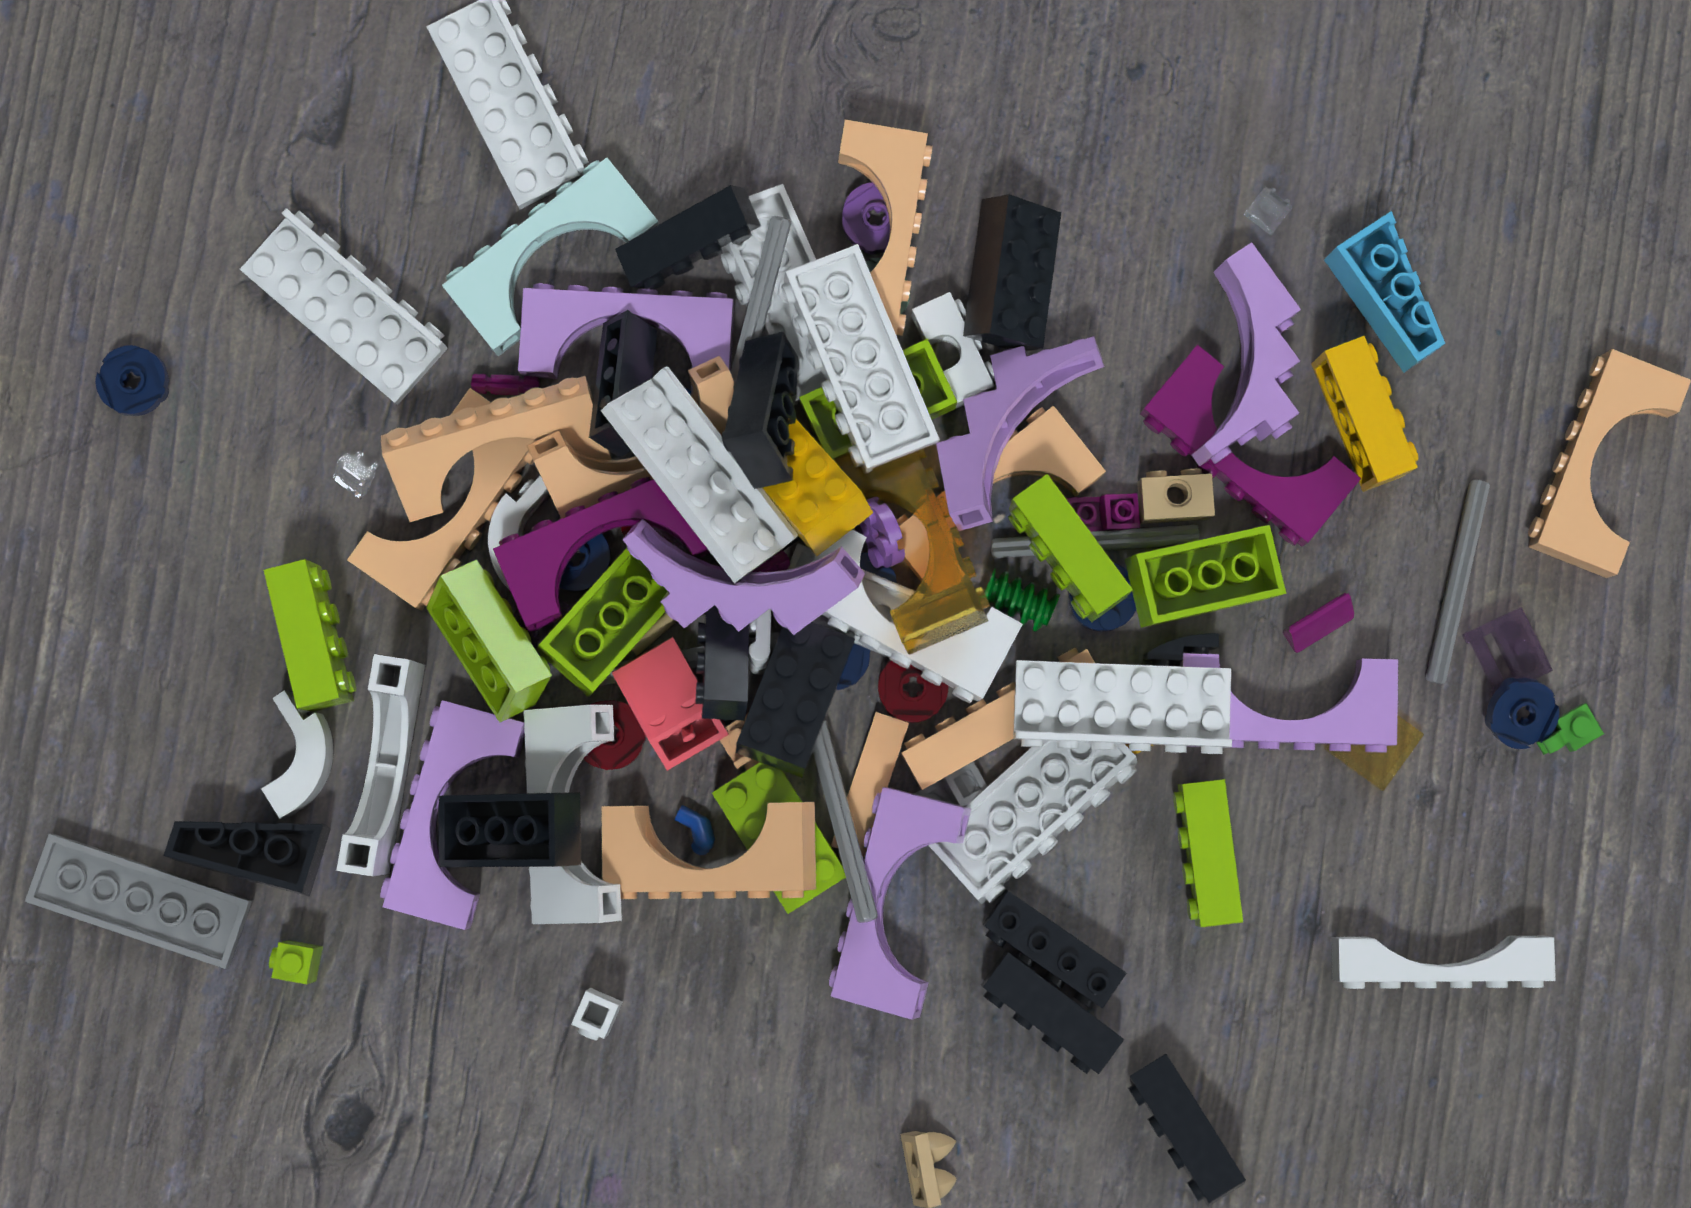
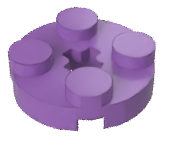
(855, 218)
(882, 535)

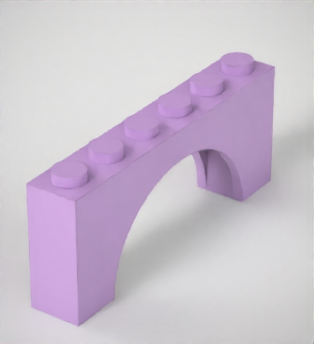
(559, 317)
(1360, 717)
(417, 882)
(867, 968)

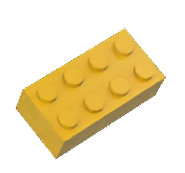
(1365, 413)
(821, 498)

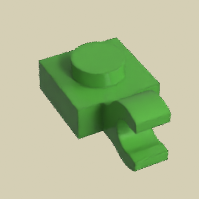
(1573, 730)

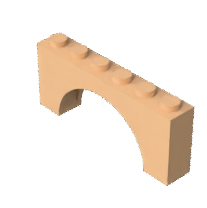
(894, 164)
(1039, 449)
(426, 452)
(581, 480)
(1569, 520)
(415, 565)
(777, 861)

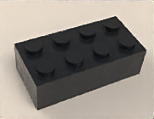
(1012, 273)
(794, 697)
(510, 830)

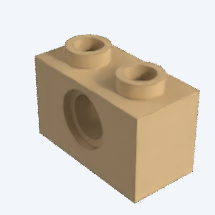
(1157, 508)

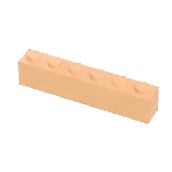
(972, 736)

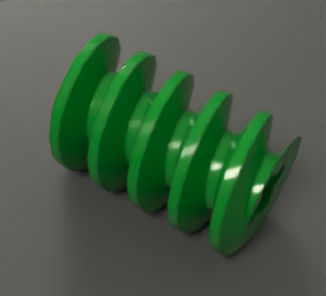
(1020, 600)

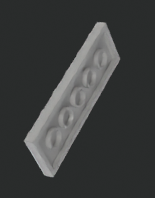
(138, 901)

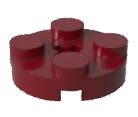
(898, 702)
(630, 742)

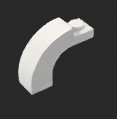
(511, 517)
(311, 761)

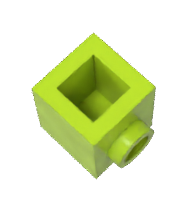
(295, 961)

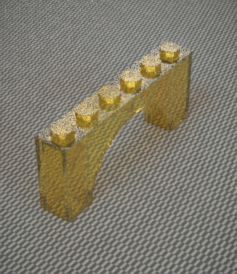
(946, 597)

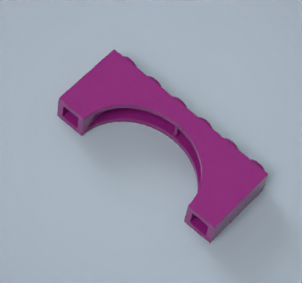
(1291, 503)
(538, 559)

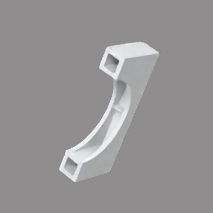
(962, 661)
(554, 748)
(372, 835)

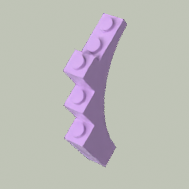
(1262, 315)
(992, 417)
(696, 586)

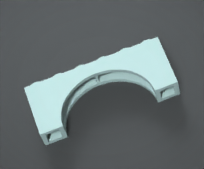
(487, 285)

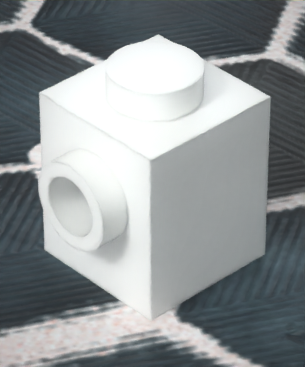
(596, 1014)

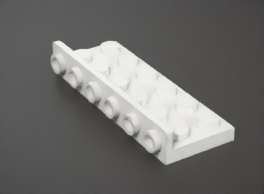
(508, 100)
(743, 262)
(345, 306)
(859, 358)
(699, 474)
(1122, 706)
(1029, 809)

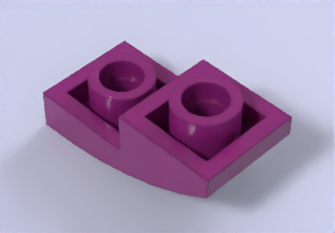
(1108, 511)

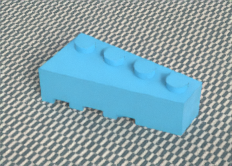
(1387, 291)

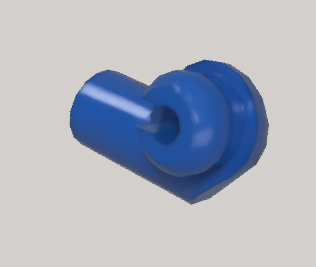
(700, 828)

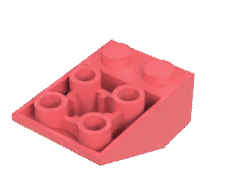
(662, 697)

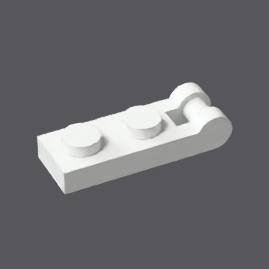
(760, 649)

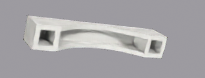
(1513, 959)

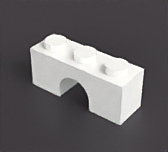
(943, 321)

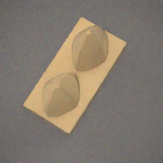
(920, 1154)

